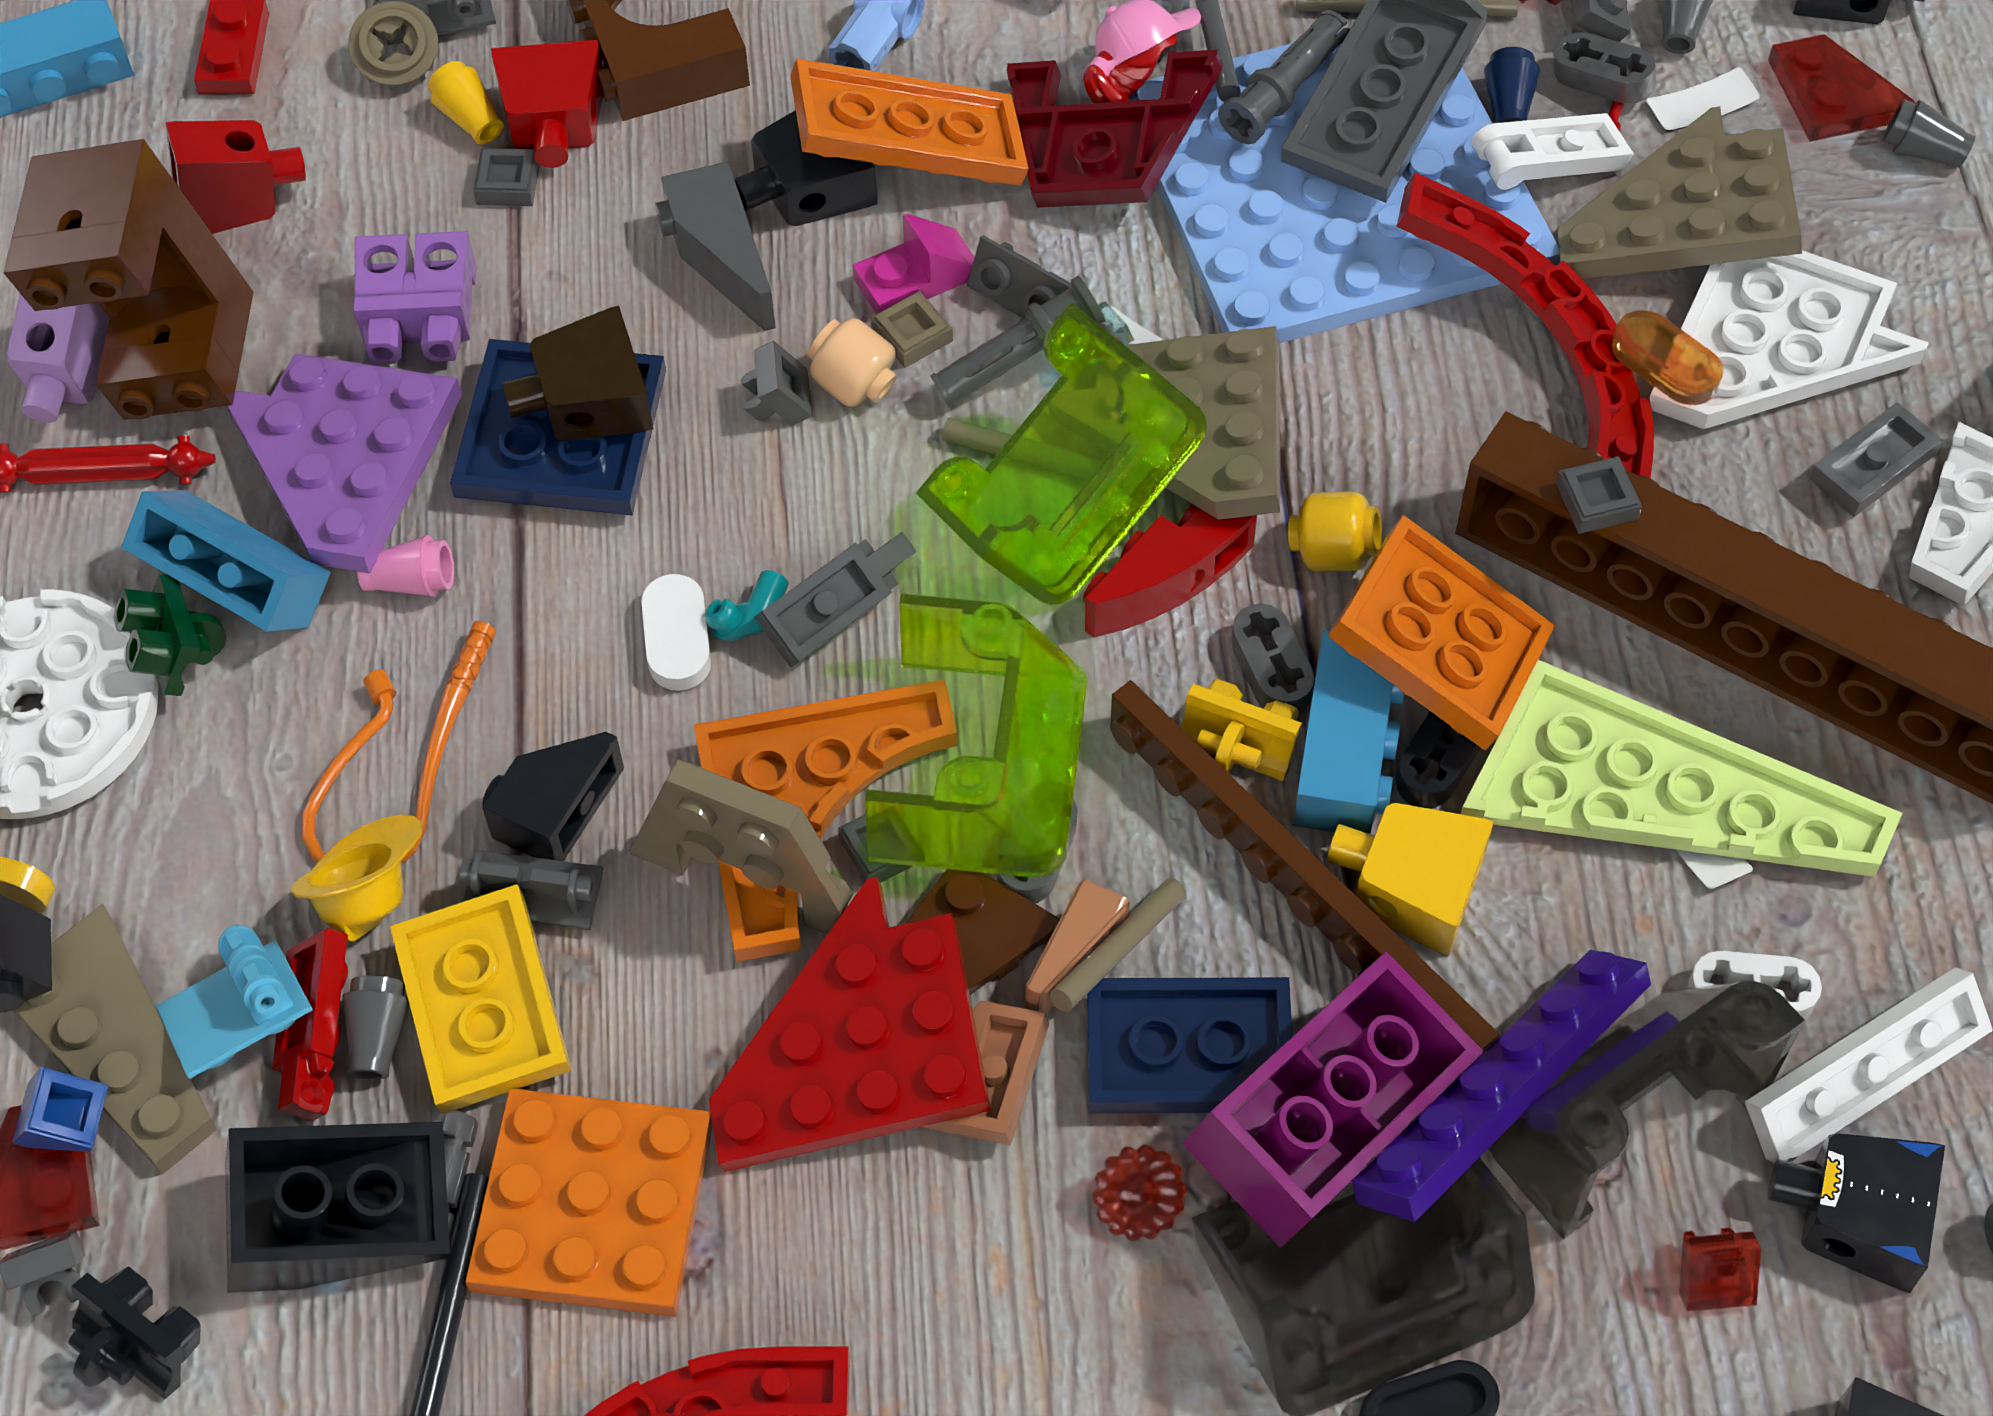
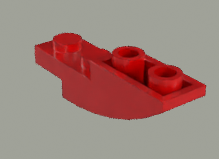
(1165, 569)

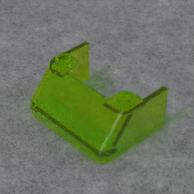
(988, 811)

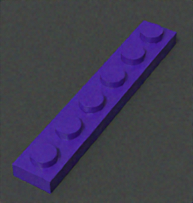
(1500, 1085)

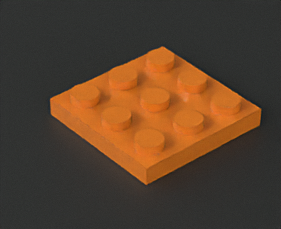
(1442, 632)
(591, 1202)

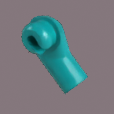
(734, 621)

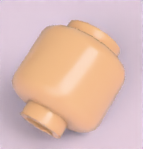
(852, 362)

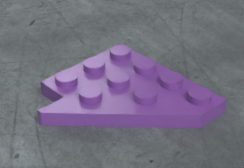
(345, 449)

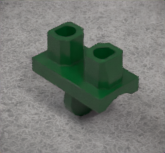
(166, 633)

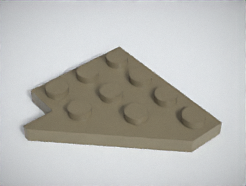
(1690, 206)
(1238, 390)

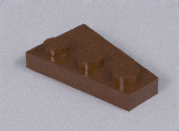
(991, 921)

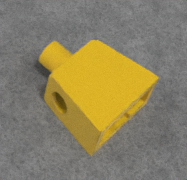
(1416, 869)

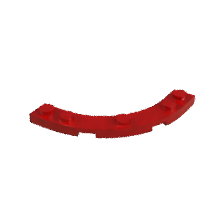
(1616, 414)
(743, 1384)

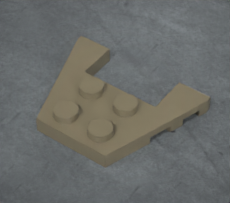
(729, 822)

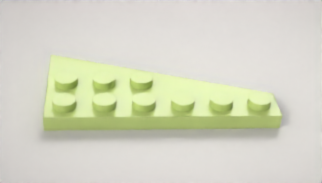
(1631, 774)

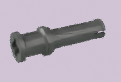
(1272, 89)
(953, 380)

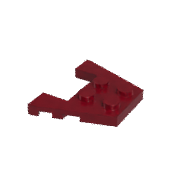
(1109, 147)

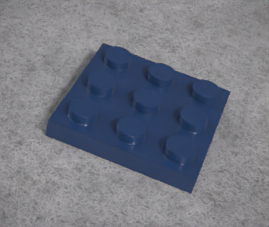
(523, 461)

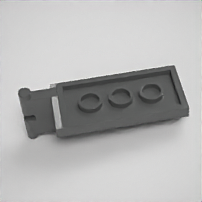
(1383, 91)

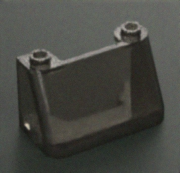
(1702, 1036)
(1370, 1291)

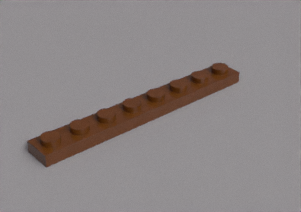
(1274, 853)

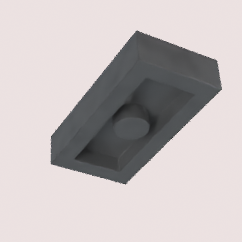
(1875, 459)

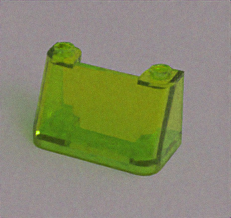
(1074, 467)

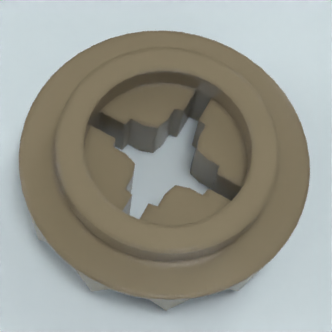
(389, 21)

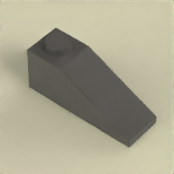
(715, 237)

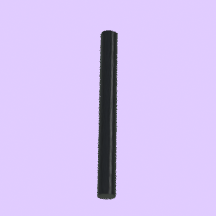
(449, 1300)

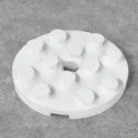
(91, 702)

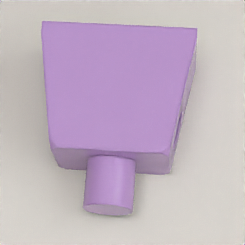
(56, 355)

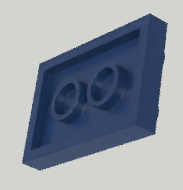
(1180, 1040)

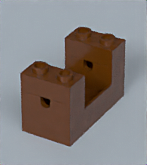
(123, 235)

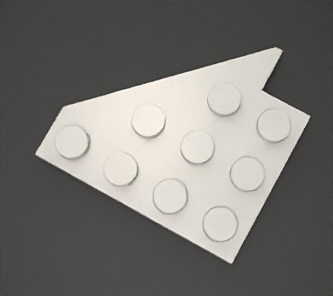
(1789, 334)

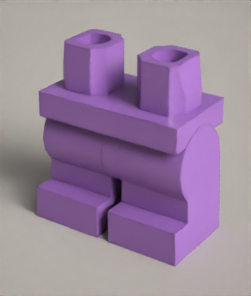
(415, 296)

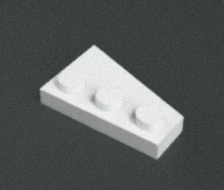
(1957, 535)

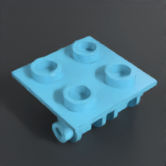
(235, 1005)

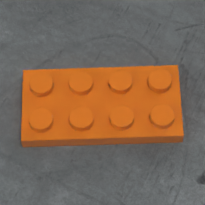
(907, 122)

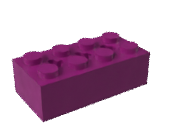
(1331, 1098)

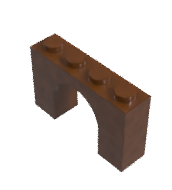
(662, 64)

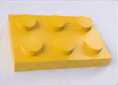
(480, 999)

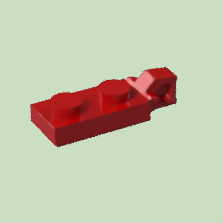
(231, 47)
(307, 1047)

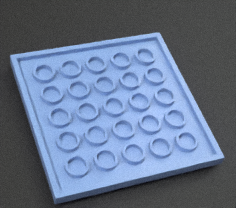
(1309, 251)

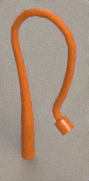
(382, 693)

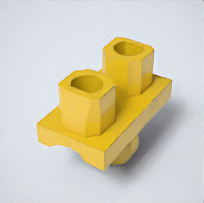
(1240, 731)

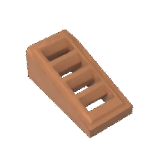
(1082, 927)

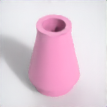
(412, 568)

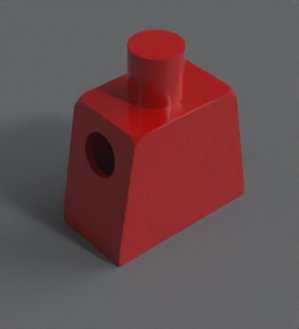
(550, 96)
(229, 170)

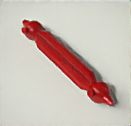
(102, 463)

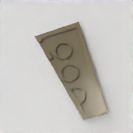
(111, 1033)

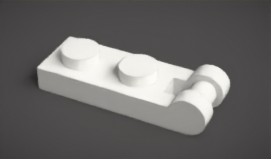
(1551, 148)

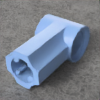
(874, 31)

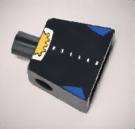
(1867, 1204)

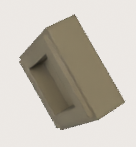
(913, 328)

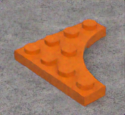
(820, 762)

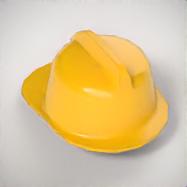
(361, 875)

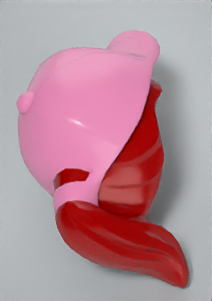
(1130, 46)

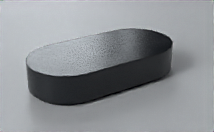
(1443, 1390)

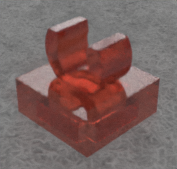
(1719, 1270)

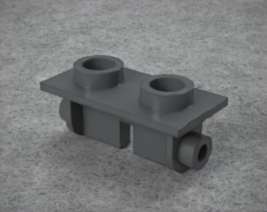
(1011, 278)
(553, 889)

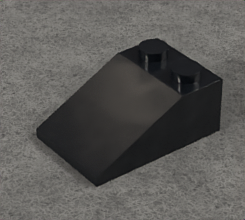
(332, 1202)

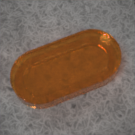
(1667, 357)

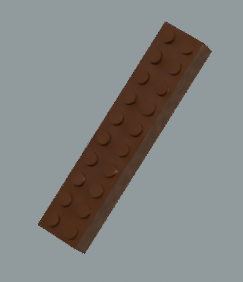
(1744, 606)

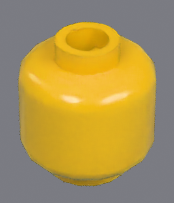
(1335, 531)

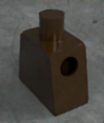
(584, 380)

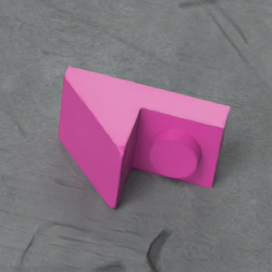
(927, 262)

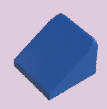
(60, 1112)

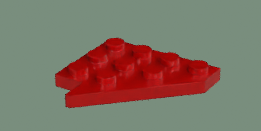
(858, 1045)

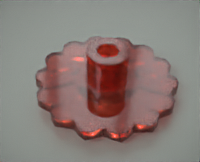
(1139, 1192)

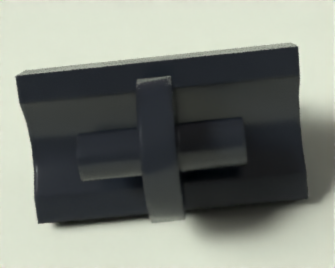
(121, 1341)

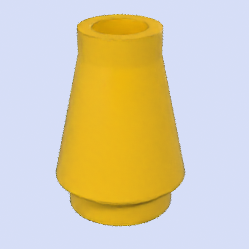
(463, 99)

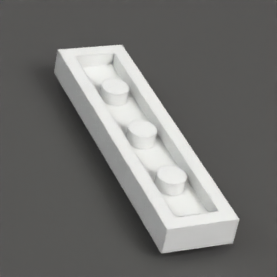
(1869, 1066)

